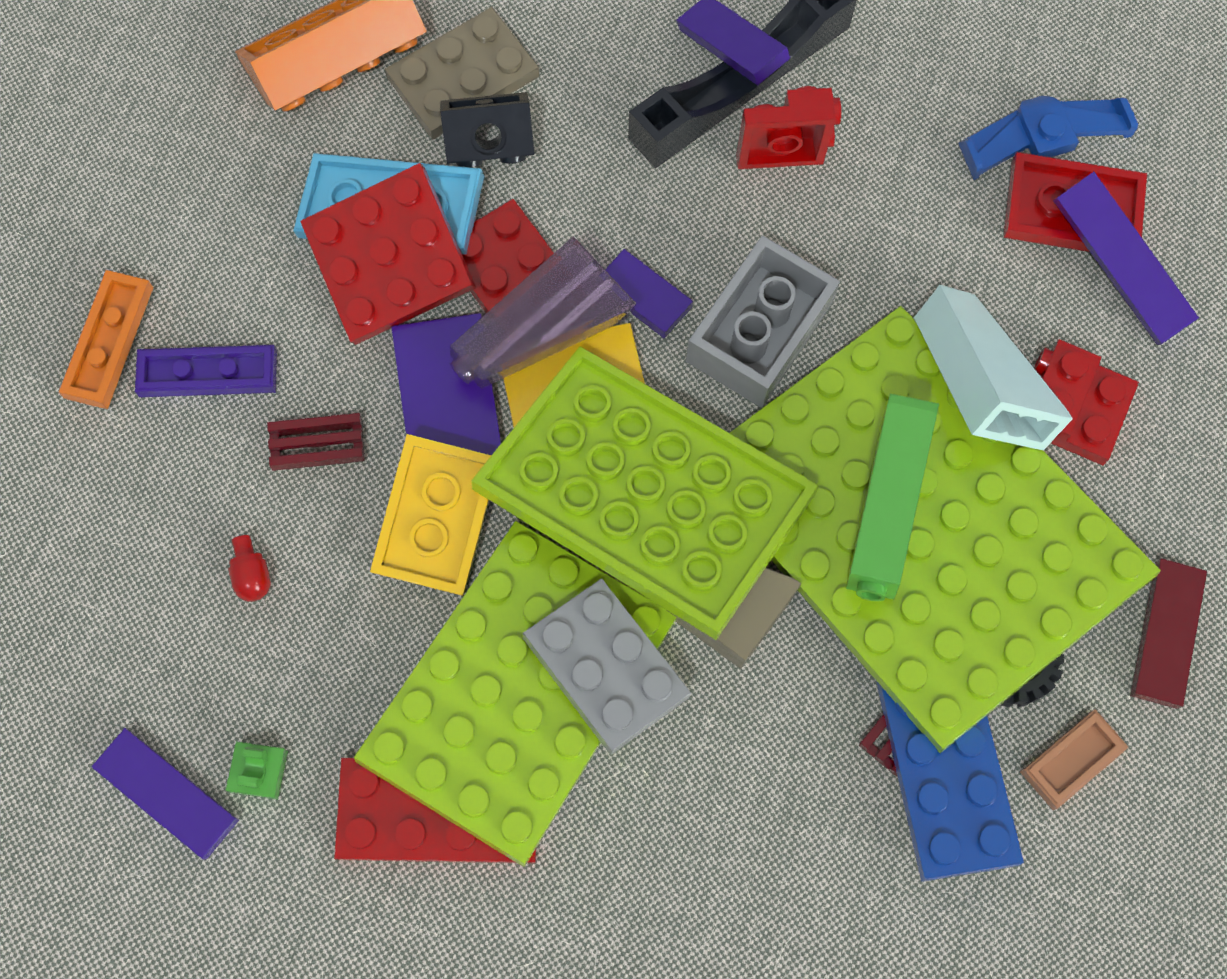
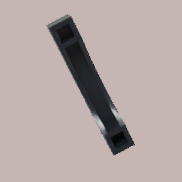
(689, 109)

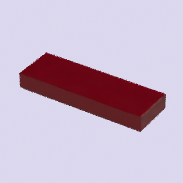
(1169, 634)

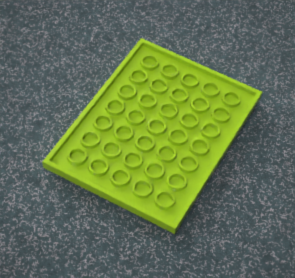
(1000, 552)

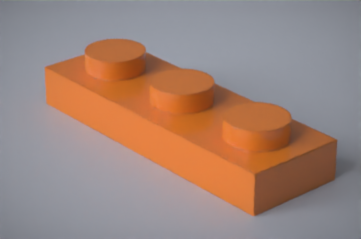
(106, 339)

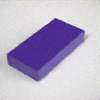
(657, 301)

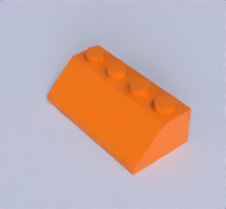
(326, 46)

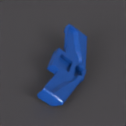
(1046, 129)

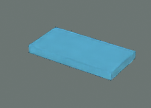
(339, 177)

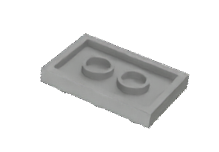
(606, 666)

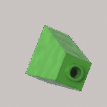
(892, 497)

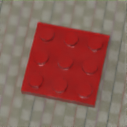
(387, 254)

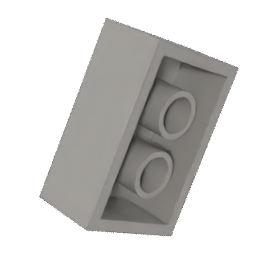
(761, 321)

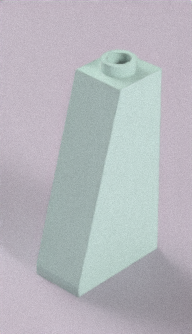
(987, 372)

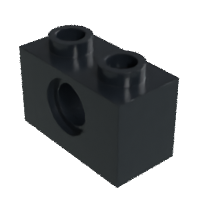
(506, 111)

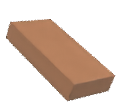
(1074, 759)

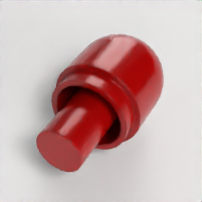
(248, 571)

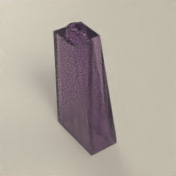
(546, 313)

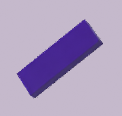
(733, 40)
(206, 371)
(165, 794)

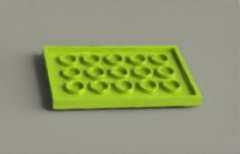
(646, 490)
(480, 717)

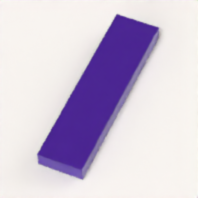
(1126, 259)

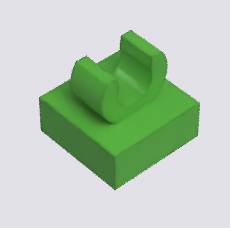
(256, 770)

